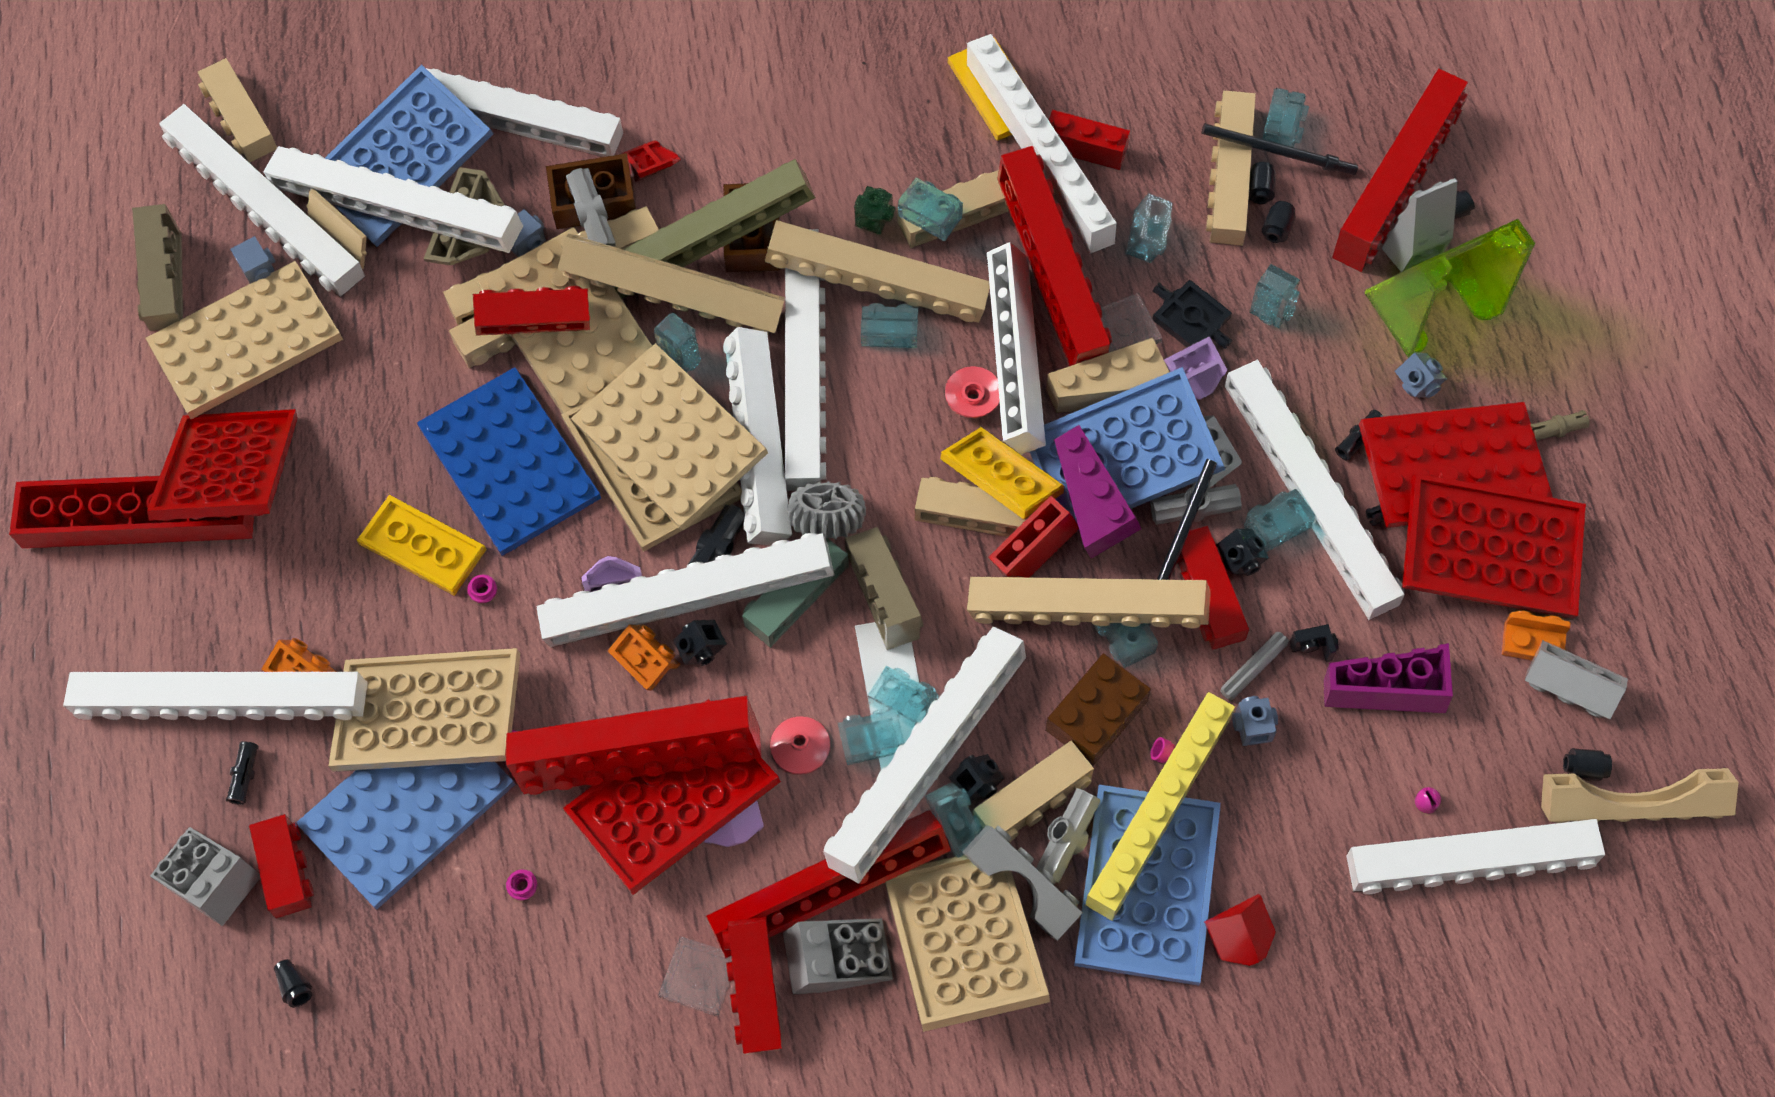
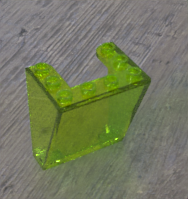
(1480, 271)

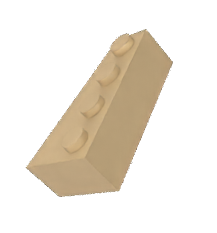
(1104, 376)

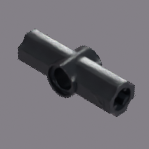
(721, 536)

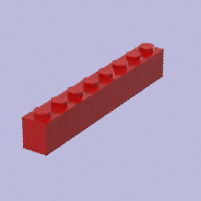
(822, 888)

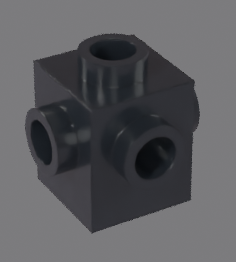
(1242, 552)
(699, 642)
(977, 776)

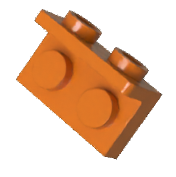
(1526, 631)
(643, 655)
(294, 657)

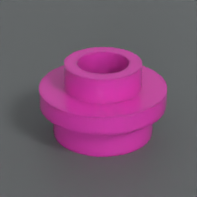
(482, 581)
(517, 877)

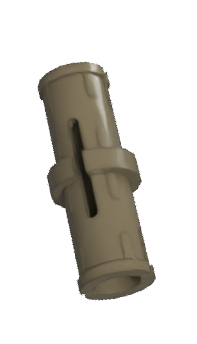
(1560, 425)

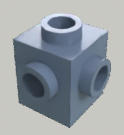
(1421, 375)
(1255, 720)

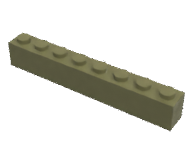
(728, 217)

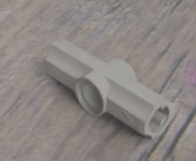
(590, 207)
(1215, 501)
(1068, 834)

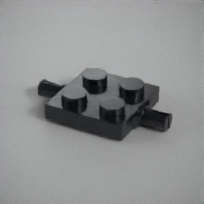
(1191, 315)

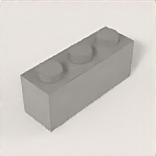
(1576, 680)

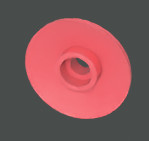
(972, 381)
(801, 758)

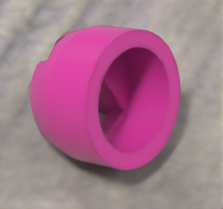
(1162, 750)
(1423, 802)

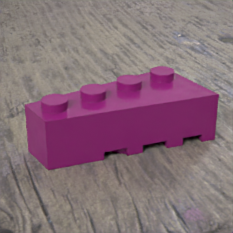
(1096, 500)
(1392, 682)

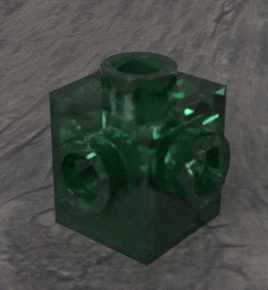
(874, 209)

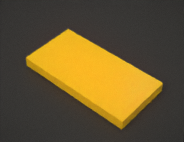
(993, 120)
(1002, 472)
(421, 545)

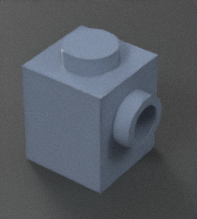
(530, 235)
(253, 260)

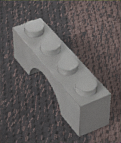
(1051, 908)

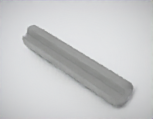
(1254, 666)

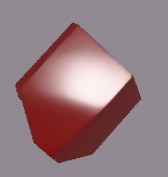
(650, 159)
(1242, 932)

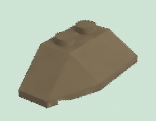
(450, 250)

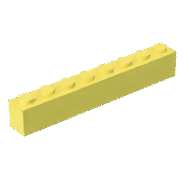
(1159, 806)

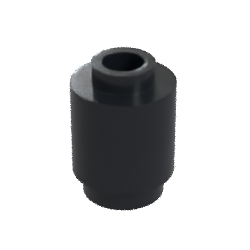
(1262, 183)
(1279, 222)
(1588, 764)

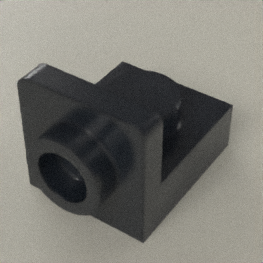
(1313, 638)

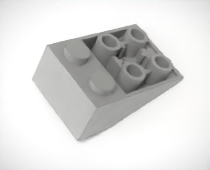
(1423, 226)
(206, 875)
(836, 954)

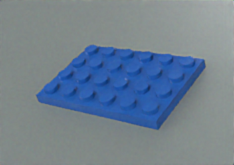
(508, 461)

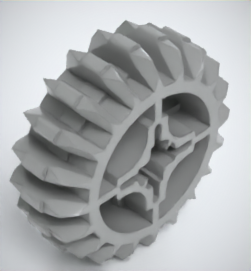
(826, 509)

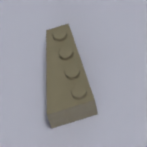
(158, 266)
(884, 588)

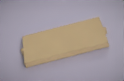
(337, 226)

